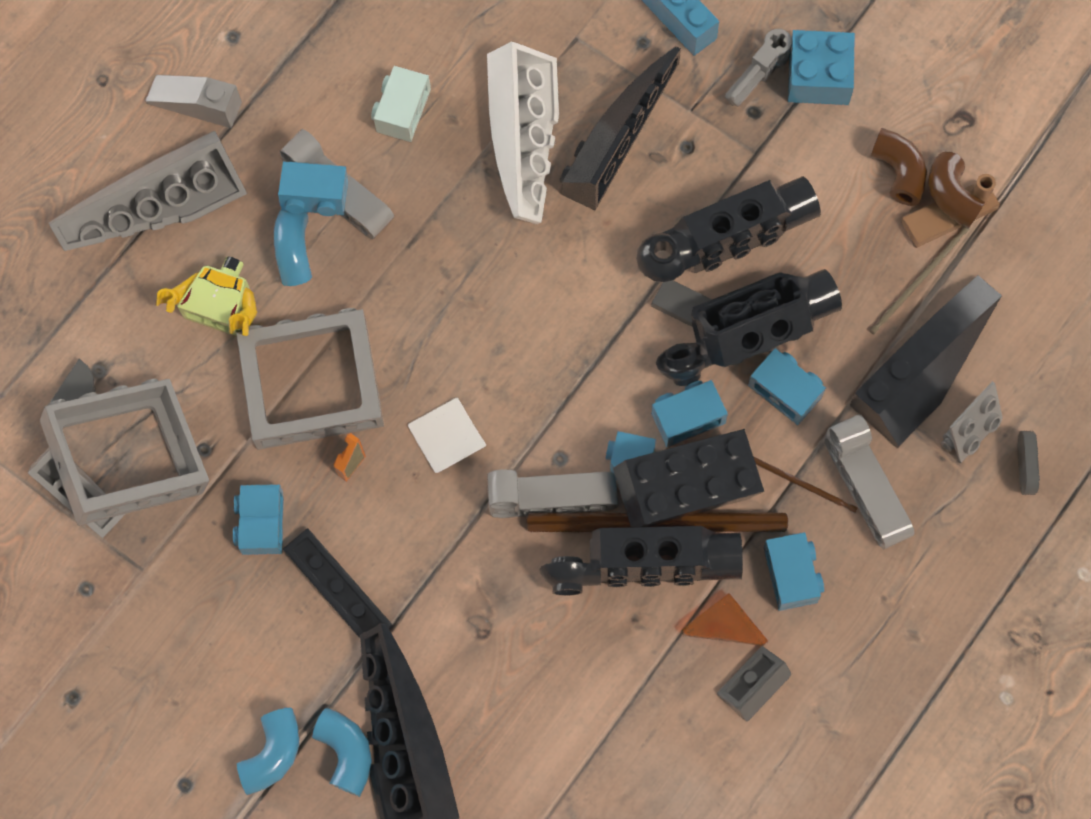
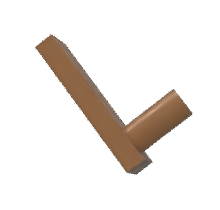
(932, 223)

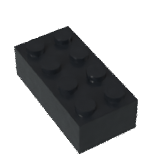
(688, 479)

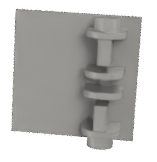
(974, 424)

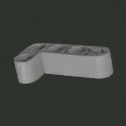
(361, 207)
(867, 482)
(550, 494)

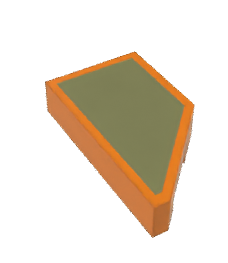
(350, 458)

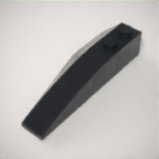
(615, 134)
(926, 365)
(409, 761)

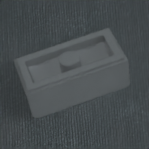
(755, 683)

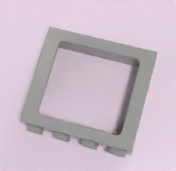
(90, 407)
(364, 418)

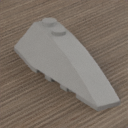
(156, 195)

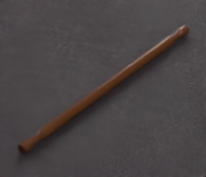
(795, 480)

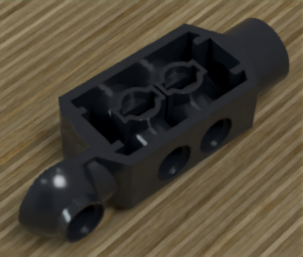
(729, 229)

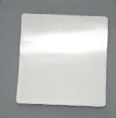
(446, 435)

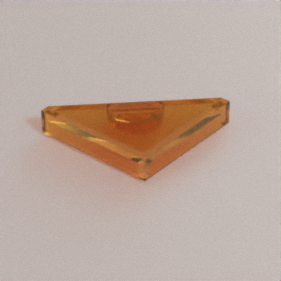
(725, 623)

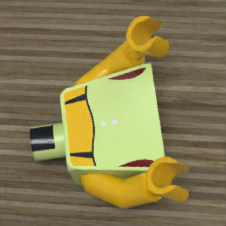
(214, 298)

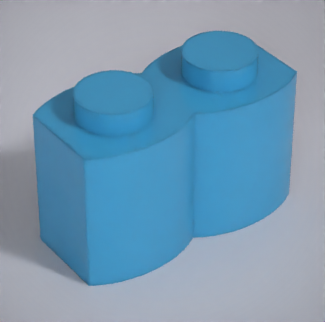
(260, 519)

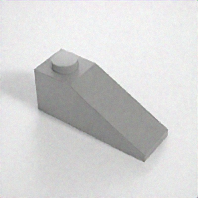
(196, 97)
(46, 473)

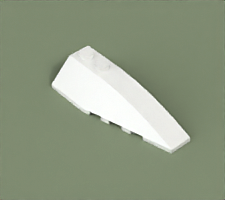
(522, 122)

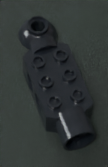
(751, 323)
(694, 549)

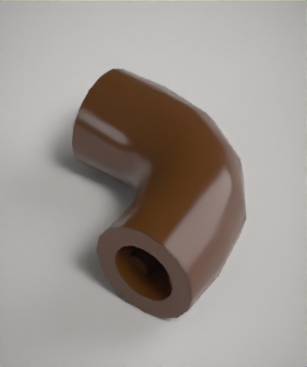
(906, 162)
(949, 192)

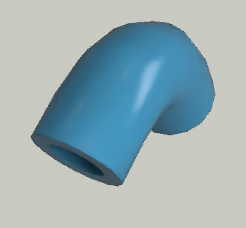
(291, 248)
(351, 750)
(278, 753)

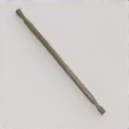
(919, 280)

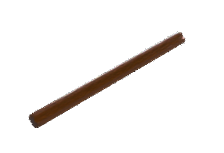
(713, 521)

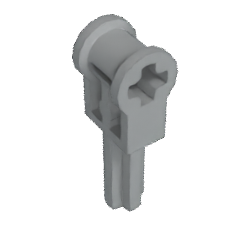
(769, 57)

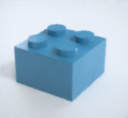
(821, 67)

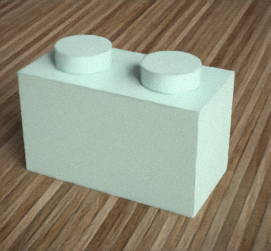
(401, 103)

